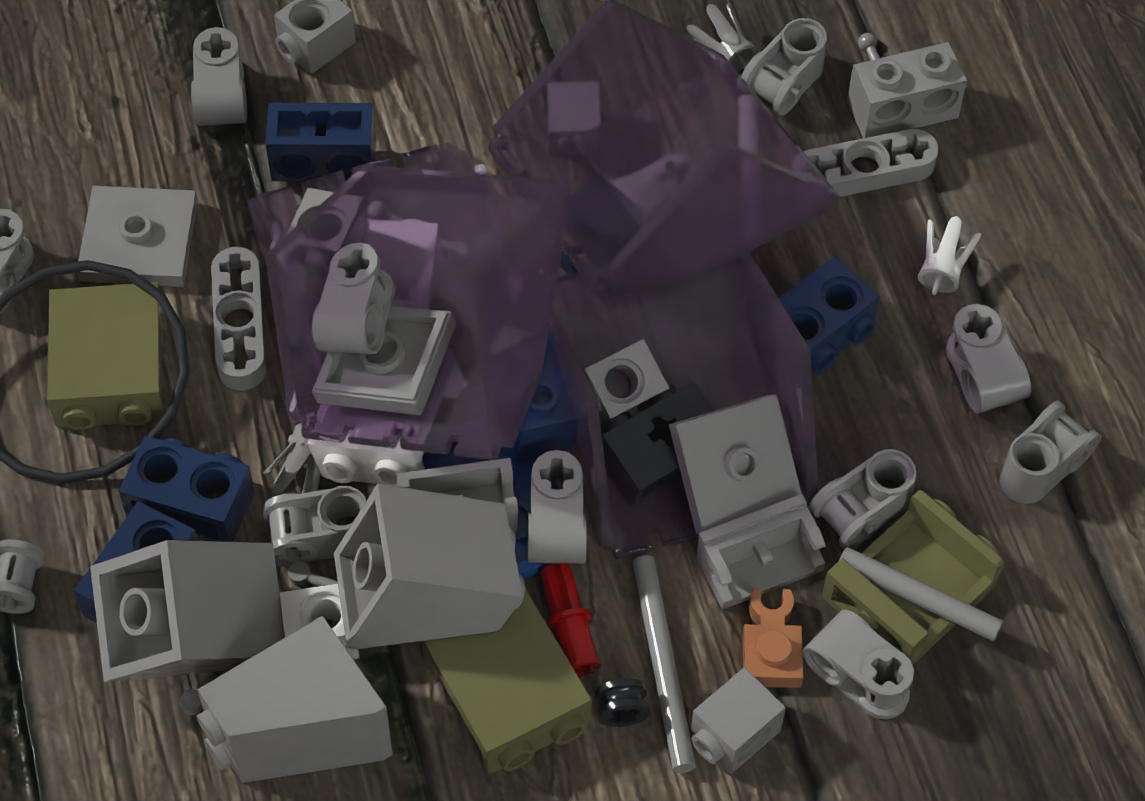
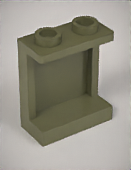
(104, 356)
(930, 548)
(512, 688)

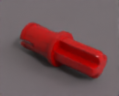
(569, 619)

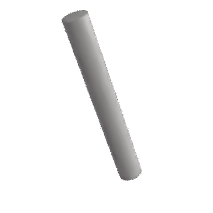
(924, 595)

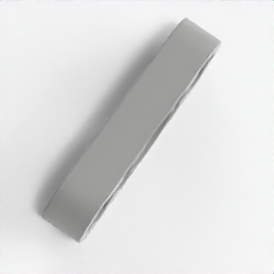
(878, 148)
(250, 335)

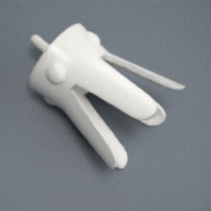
(942, 264)

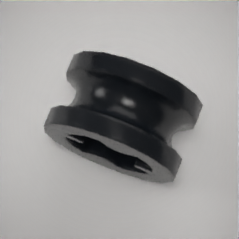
(622, 702)

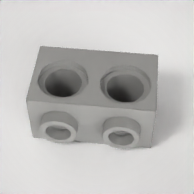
(906, 90)

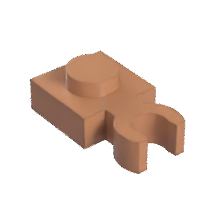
(771, 648)

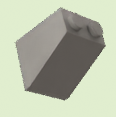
(426, 568)
(185, 608)
(294, 710)

